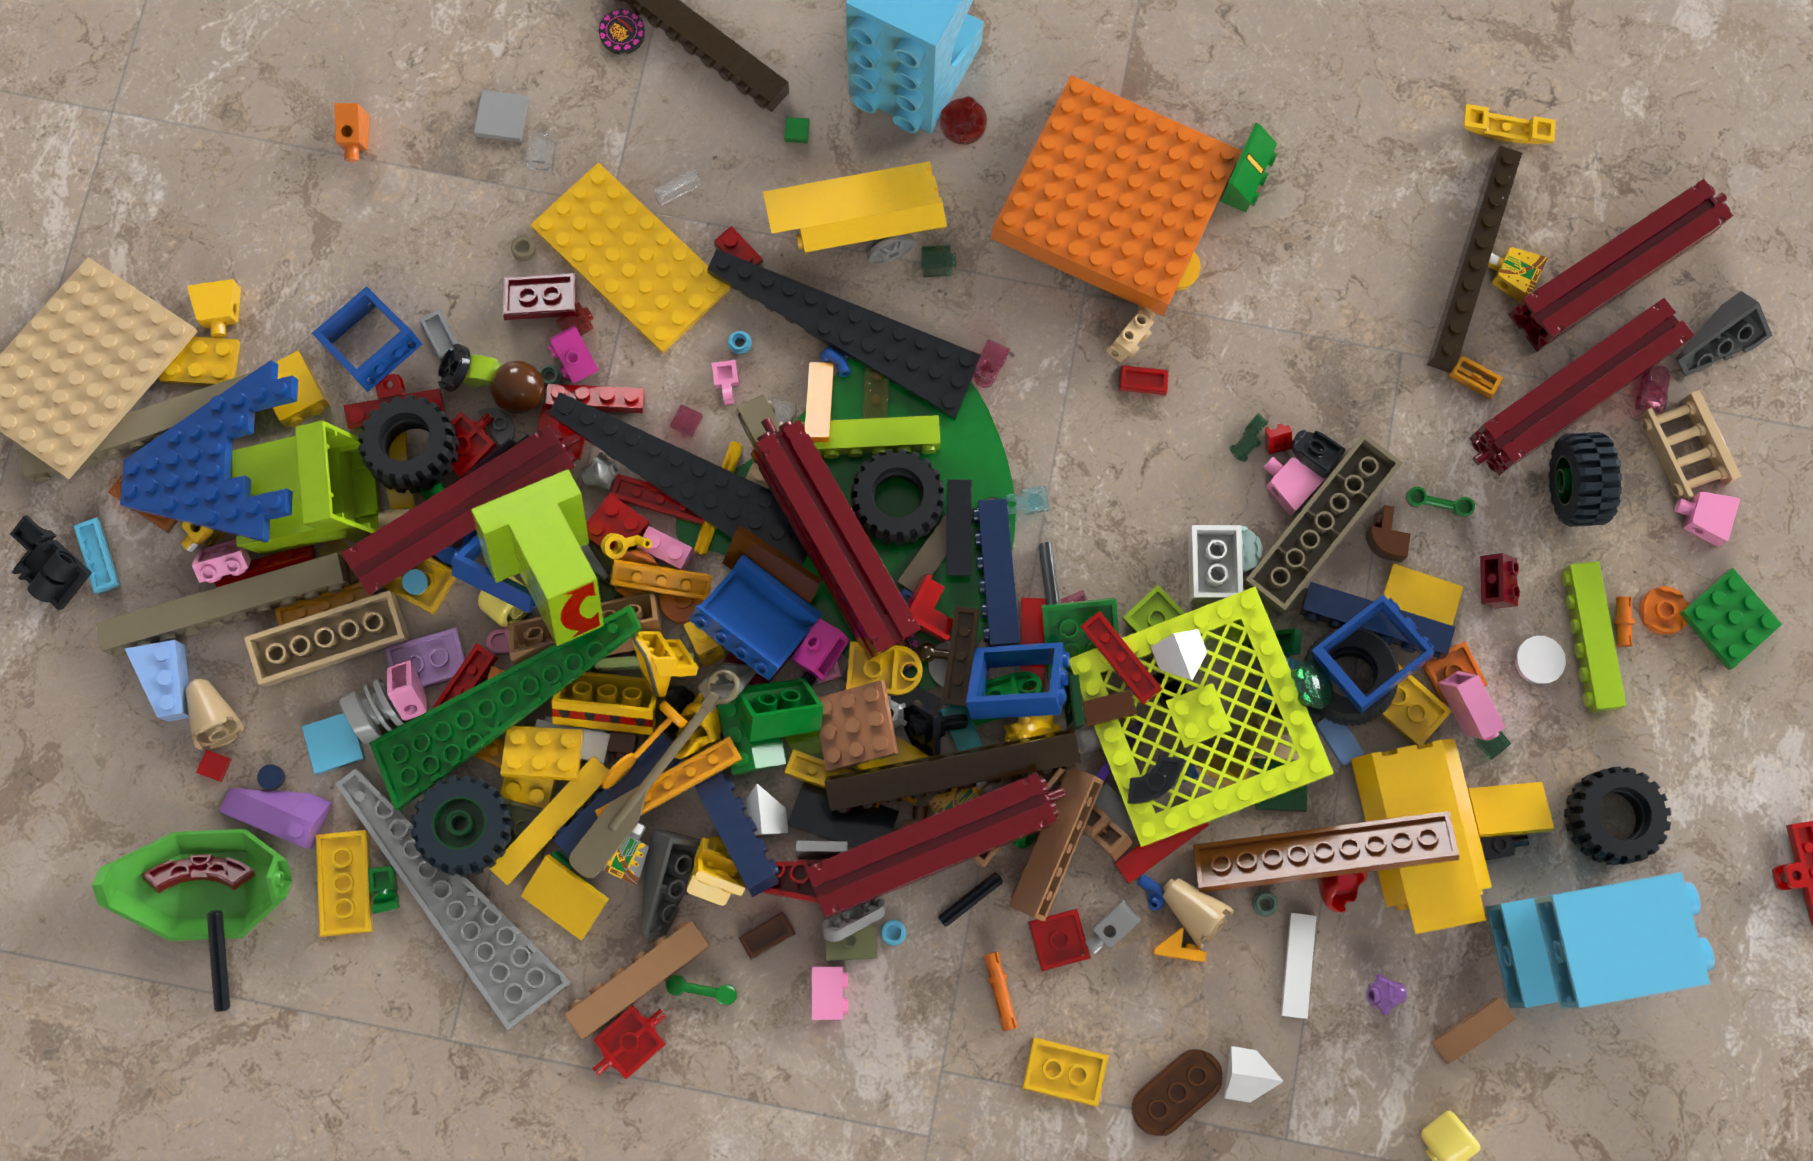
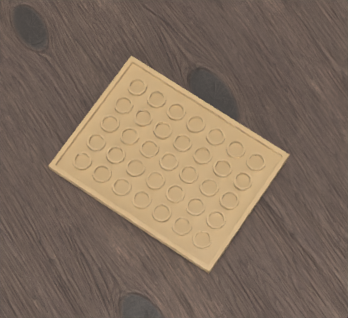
(84, 365)

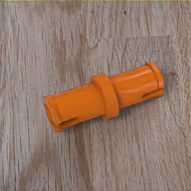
(1624, 621)

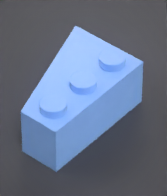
(163, 677)

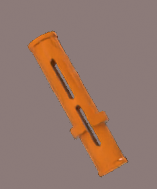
(1001, 995)

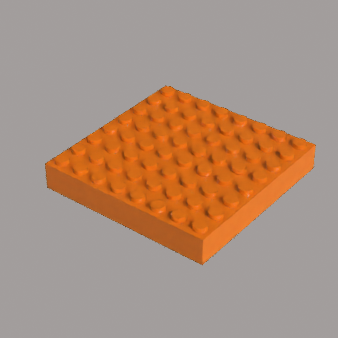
(1116, 195)

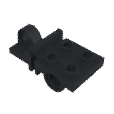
(47, 565)

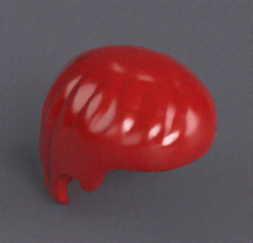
(1339, 890)

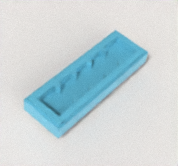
(97, 555)

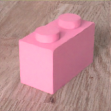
(668, 550)
(828, 993)

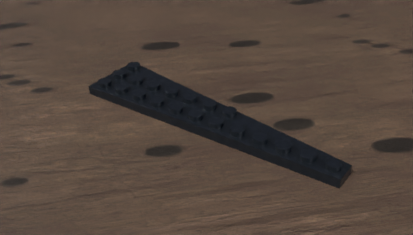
(904, 355)
(691, 481)

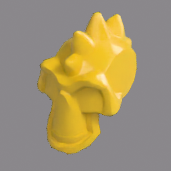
(1030, 727)
(705, 735)

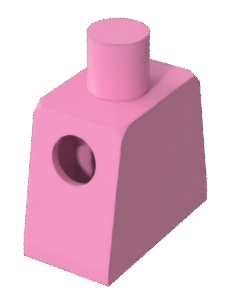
(1291, 483)
(1709, 516)
(406, 690)

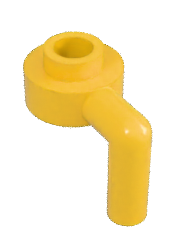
(622, 544)

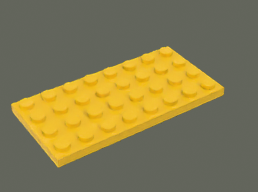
(630, 257)

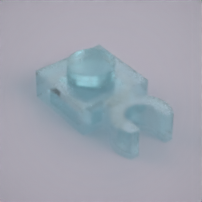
(1032, 500)

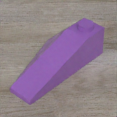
(281, 813)

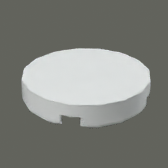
(1540, 660)

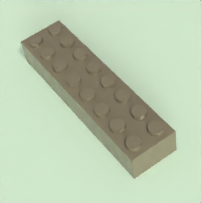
(1322, 524)

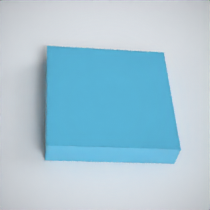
(332, 744)

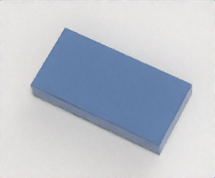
(1339, 741)

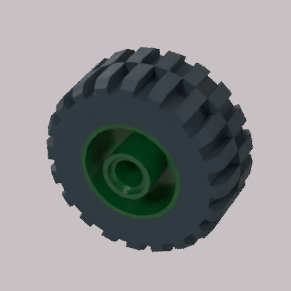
(1585, 479)
(462, 826)

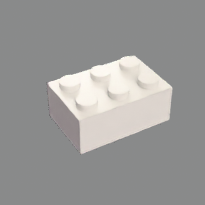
(1214, 562)

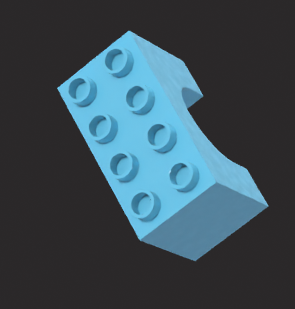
(909, 56)
(1601, 943)

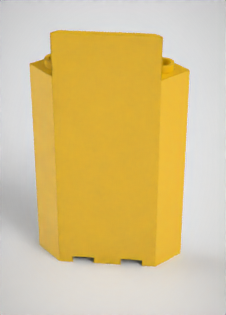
(858, 207)
(1417, 783)

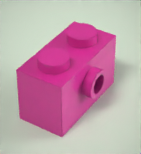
(573, 355)
(820, 649)

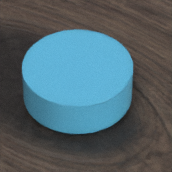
(415, 582)
(893, 932)

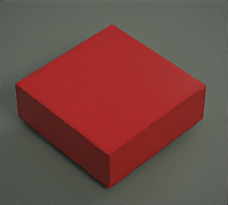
(213, 765)

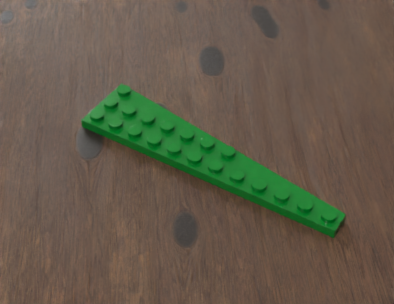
(453, 732)

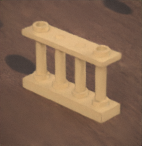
(1710, 436)

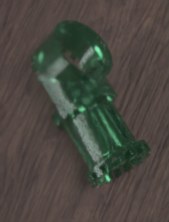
(1249, 439)

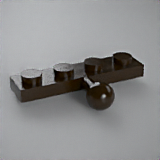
(959, 655)

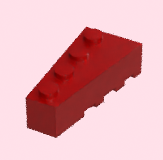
(794, 881)

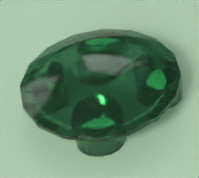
(1312, 685)

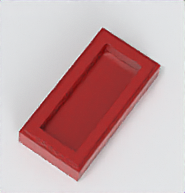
(1143, 380)

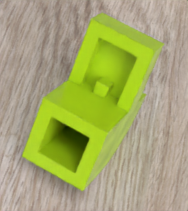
(481, 371)

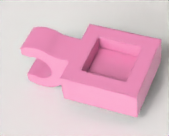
(725, 377)

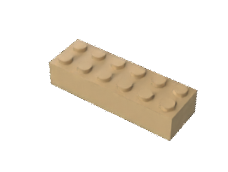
(326, 638)

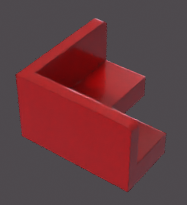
(922, 607)

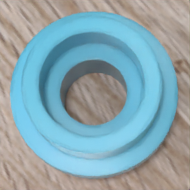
(736, 336)

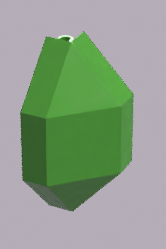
(183, 908)

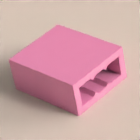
(1471, 705)

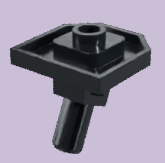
(927, 727)

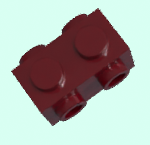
(1499, 581)

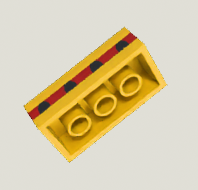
(606, 704)

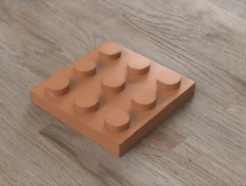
(856, 726)

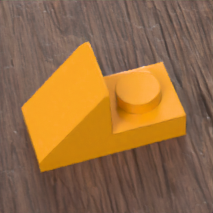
(1172, 948)

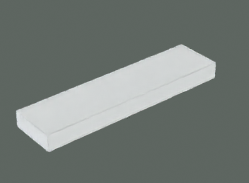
(1298, 965)

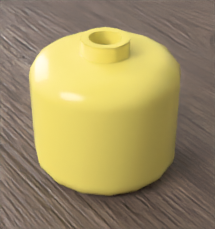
(498, 610)
(1449, 1139)

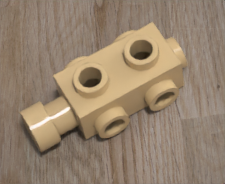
(1135, 331)

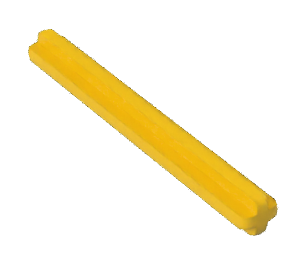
(707, 531)

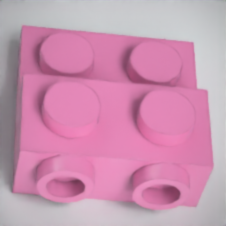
(220, 560)

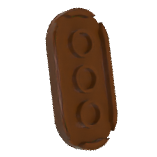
(1177, 1092)

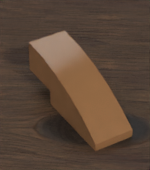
(1106, 833)
(1473, 1030)

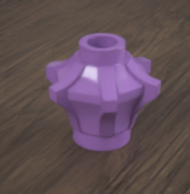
(1385, 994)

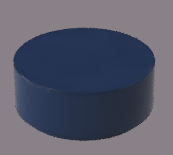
(271, 777)

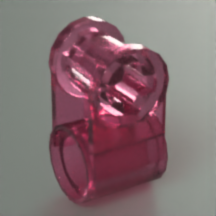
(990, 361)
(1651, 393)

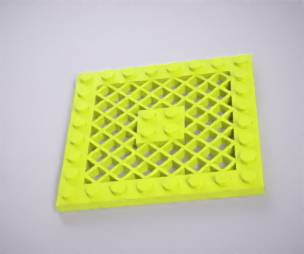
(1202, 717)

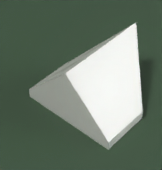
(1180, 653)
(766, 813)
(1248, 1075)

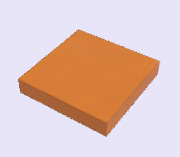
(1458, 659)

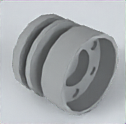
(889, 248)
(367, 713)

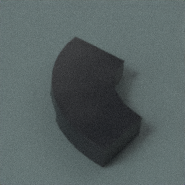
(1156, 782)

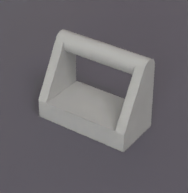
(724, 685)

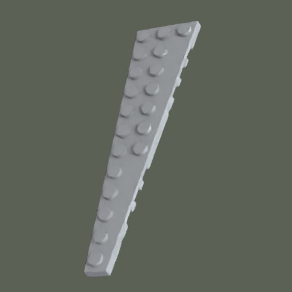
(488, 945)

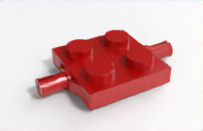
(473, 441)
(629, 1042)

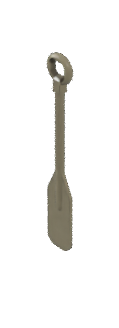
(624, 812)

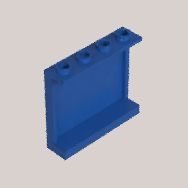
(755, 617)

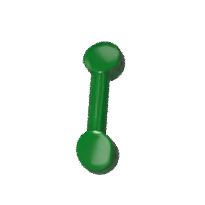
(1461, 507)
(725, 994)

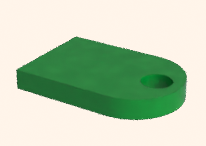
(1011, 684)

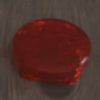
(963, 121)

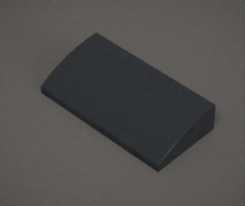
(857, 827)

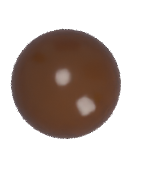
(517, 387)

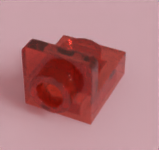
(581, 321)

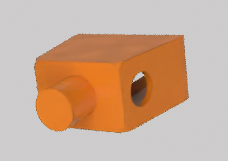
(351, 129)

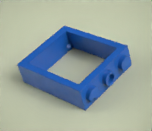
(382, 361)
(481, 578)
(1403, 625)
(1017, 704)

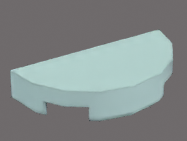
(1251, 549)

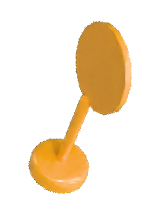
(625, 764)

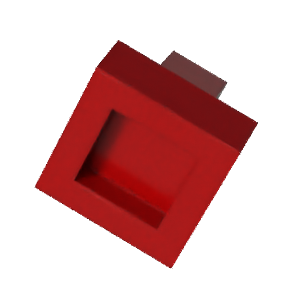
(1278, 439)

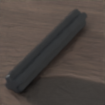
(218, 960)

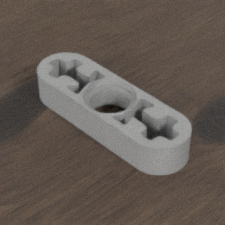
(841, 926)

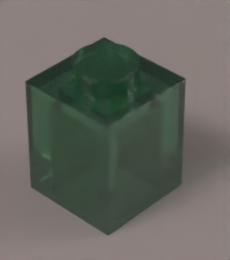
(937, 261)

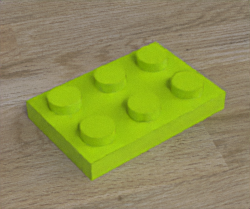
(1152, 610)

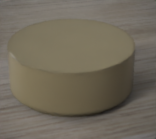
(523, 248)

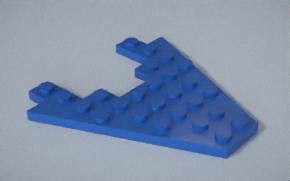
(189, 465)

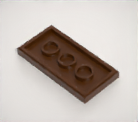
(777, 564)

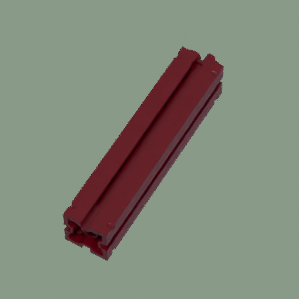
(1621, 264)
(1579, 387)
(448, 513)
(833, 537)
(934, 844)

